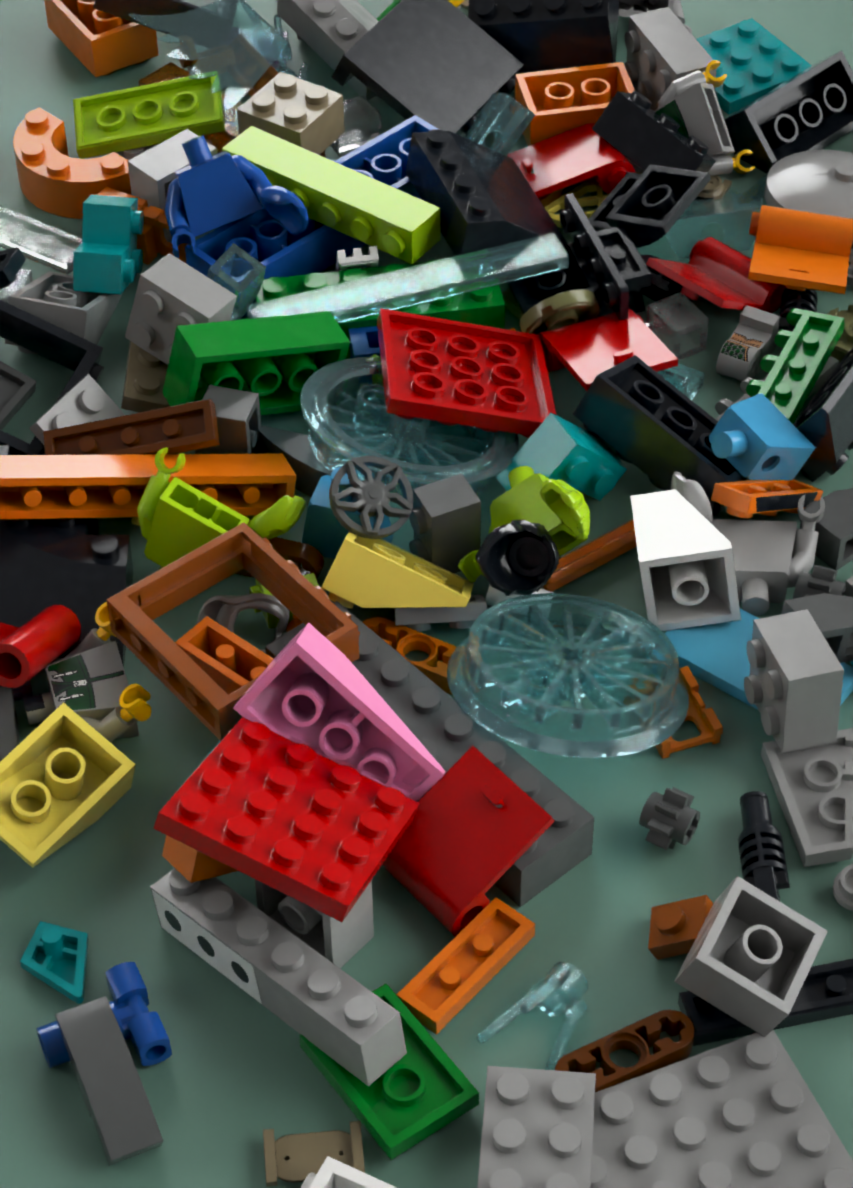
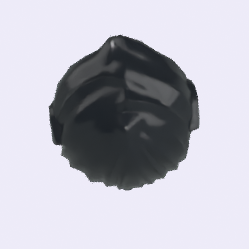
(518, 557)

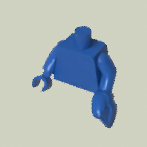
(221, 191)

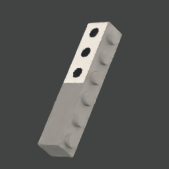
(282, 973)

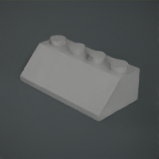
(330, 29)

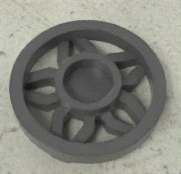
(371, 497)

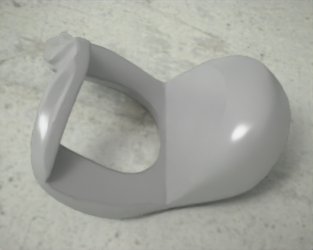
(226, 608)

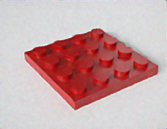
(463, 373)
(288, 817)

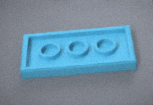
(720, 655)

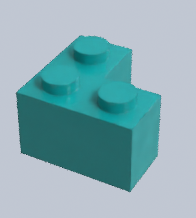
(108, 250)
(568, 454)

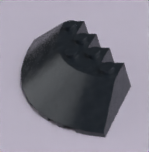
(60, 565)

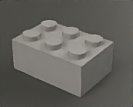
(661, 52)

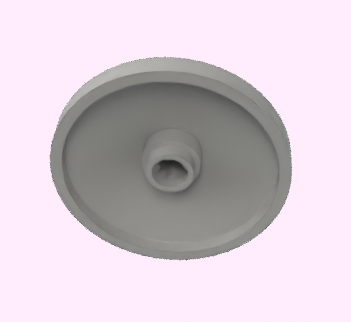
(813, 183)

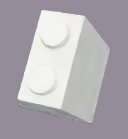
(683, 563)

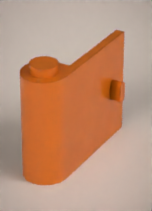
(801, 249)

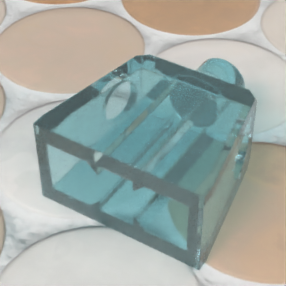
(502, 118)

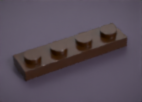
(175, 427)

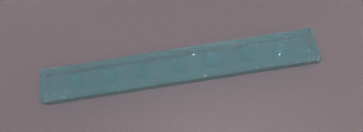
(424, 281)

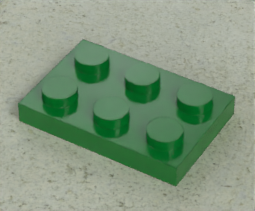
(412, 1096)

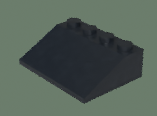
(478, 193)

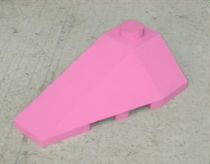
(326, 703)

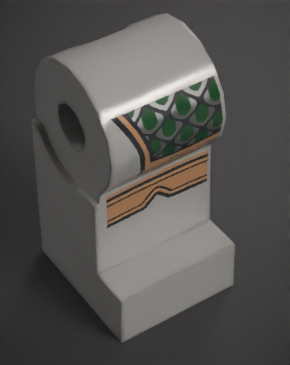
(748, 344)

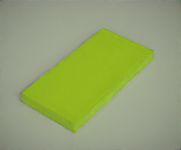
(146, 115)

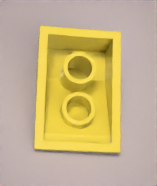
(386, 576)
(58, 785)

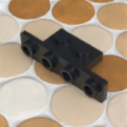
(609, 257)

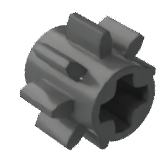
(820, 581)
(669, 818)

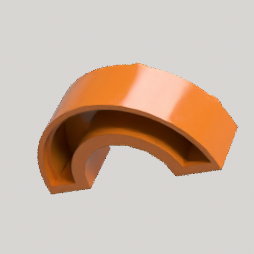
(52, 177)

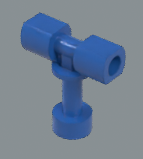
(132, 1016)

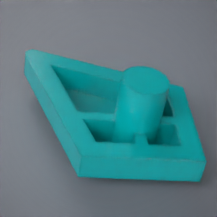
(58, 959)

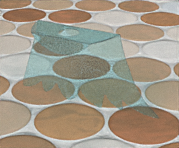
(227, 42)
(730, 211)

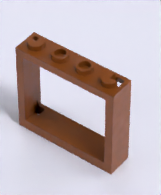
(137, 606)

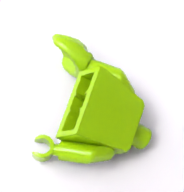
(541, 502)
(182, 518)

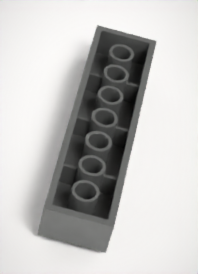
(448, 735)

